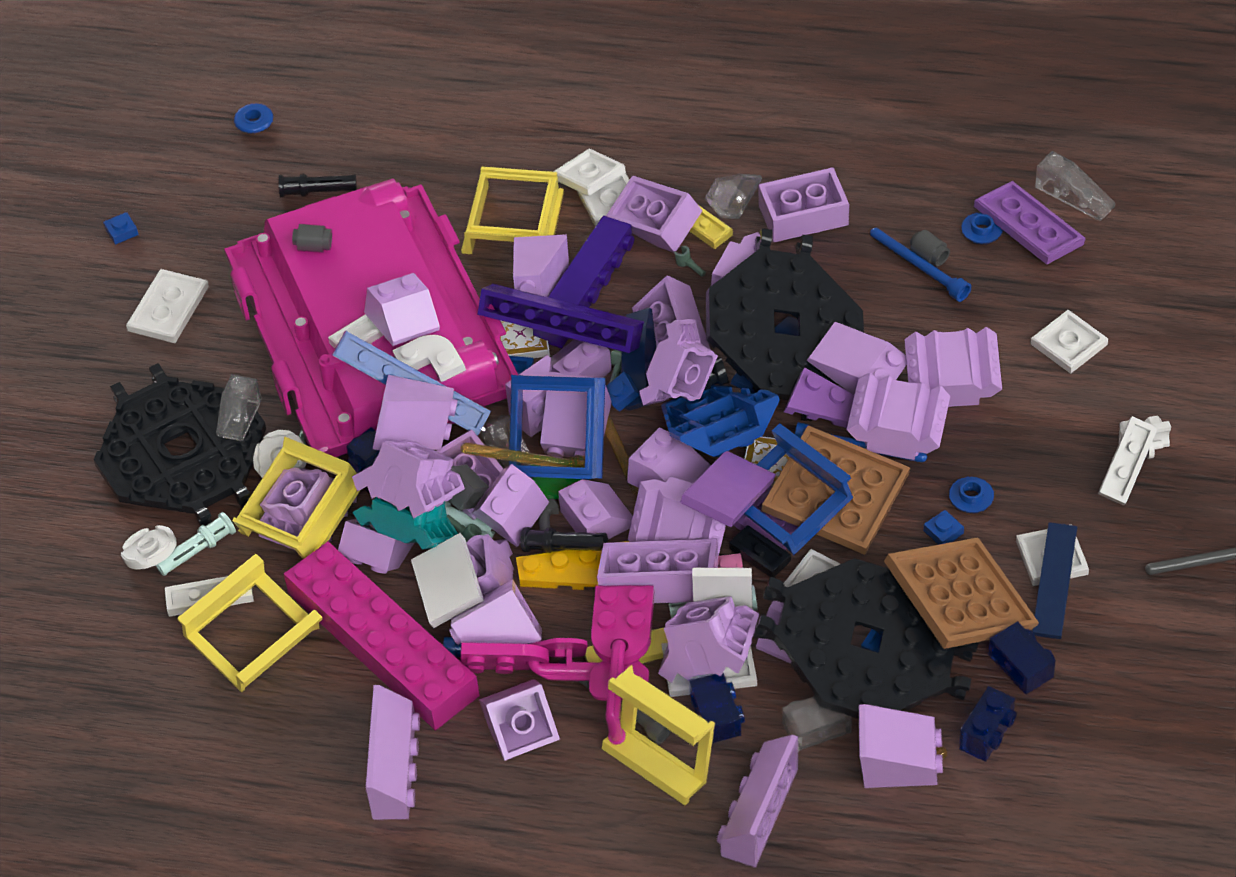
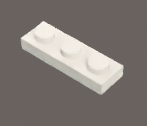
(1127, 460)
(183, 596)

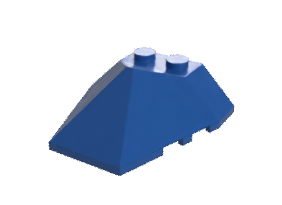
(720, 418)

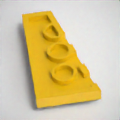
(561, 568)

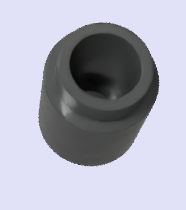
(312, 238)
(929, 247)

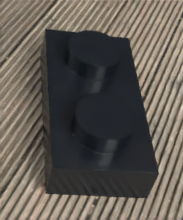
(760, 551)

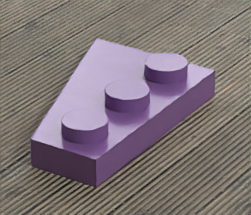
(820, 399)

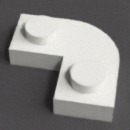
(434, 351)

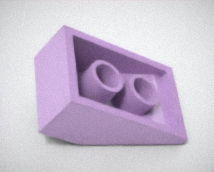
(656, 212)
(851, 354)
(665, 457)
(486, 468)

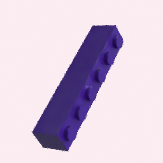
(591, 269)
(561, 318)

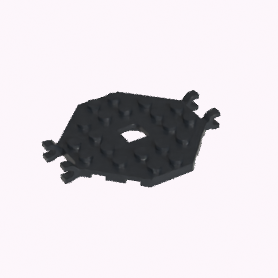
(743, 309)
(145, 471)
(818, 633)

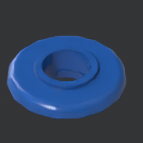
(253, 111)
(977, 234)
(967, 503)

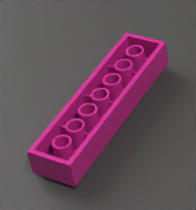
(382, 635)

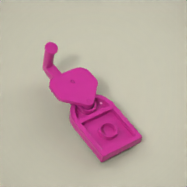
(619, 622)
(533, 656)

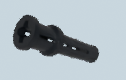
(305, 185)
(551, 540)

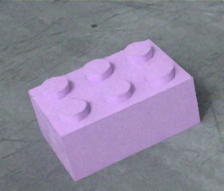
(803, 204)

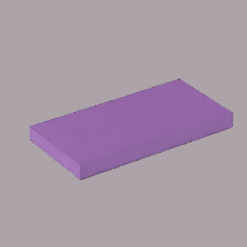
(1029, 222)
(728, 488)

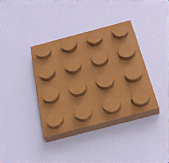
(873, 485)
(959, 591)

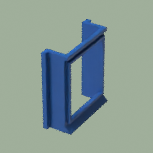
(594, 423)
(821, 468)

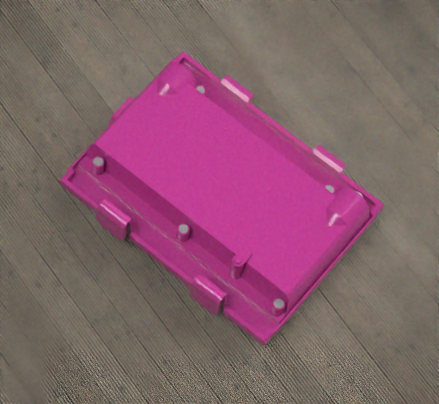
(311, 295)

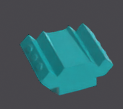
(426, 529)

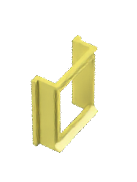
(549, 213)
(326, 514)
(224, 595)
(646, 756)

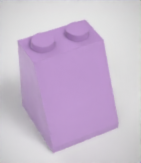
(539, 263)
(415, 413)
(565, 421)
(498, 619)
(898, 748)

